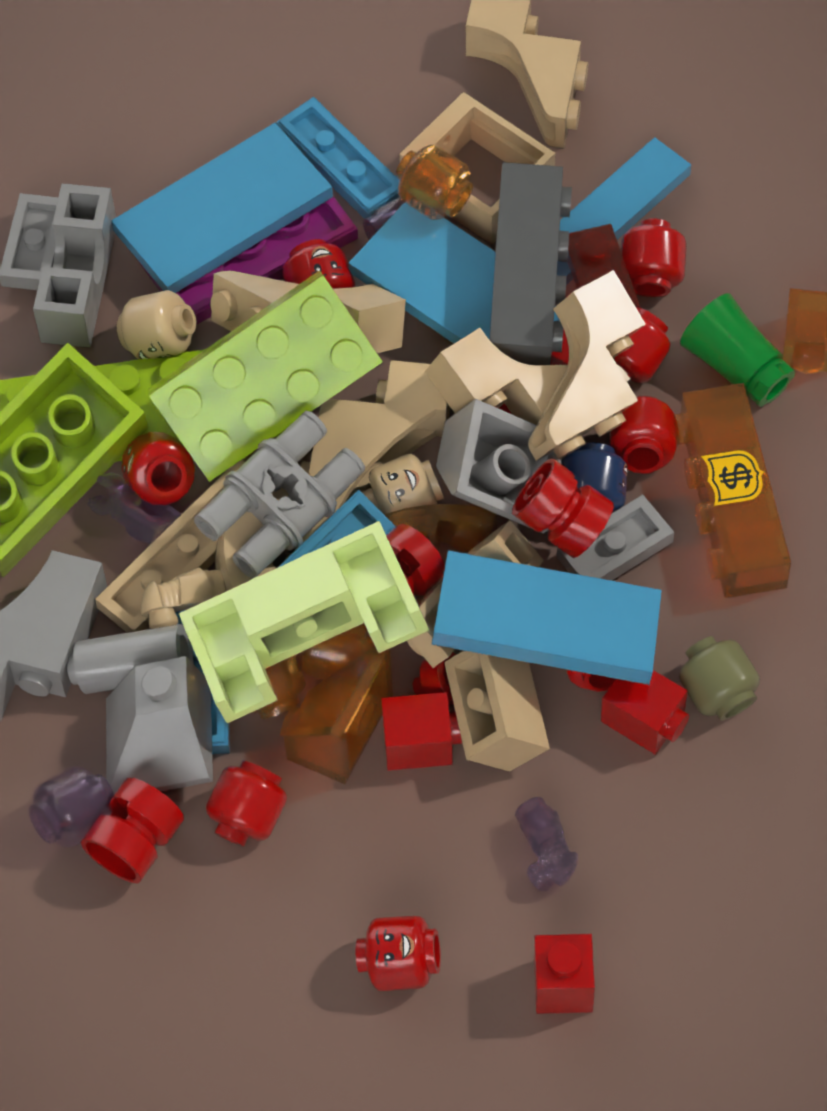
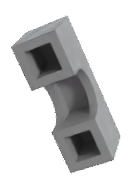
(73, 288)

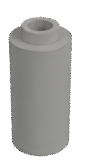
(105, 661)

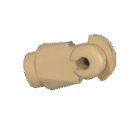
(180, 594)

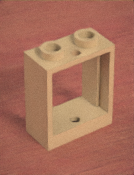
(470, 120)

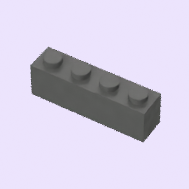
(526, 262)

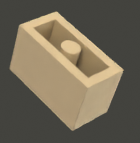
(496, 709)

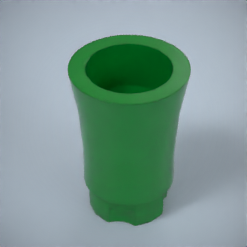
(737, 350)

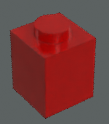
(646, 711)
(419, 731)
(564, 973)

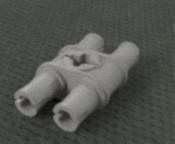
(268, 471)

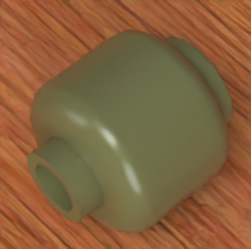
(719, 678)

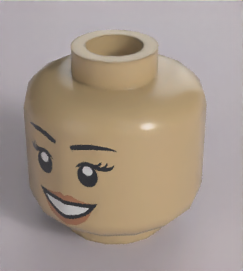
(156, 325)
(403, 484)

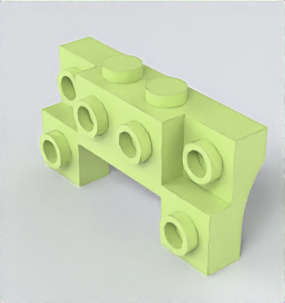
(296, 609)

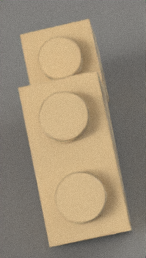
(543, 65)
(374, 309)
(480, 371)
(593, 389)

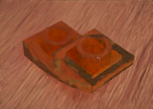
(448, 523)

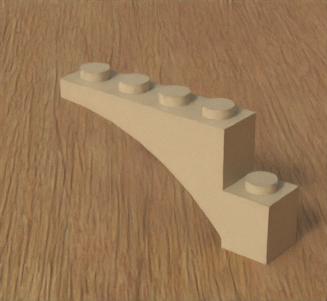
(401, 420)

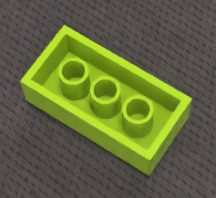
(264, 375)
(55, 445)

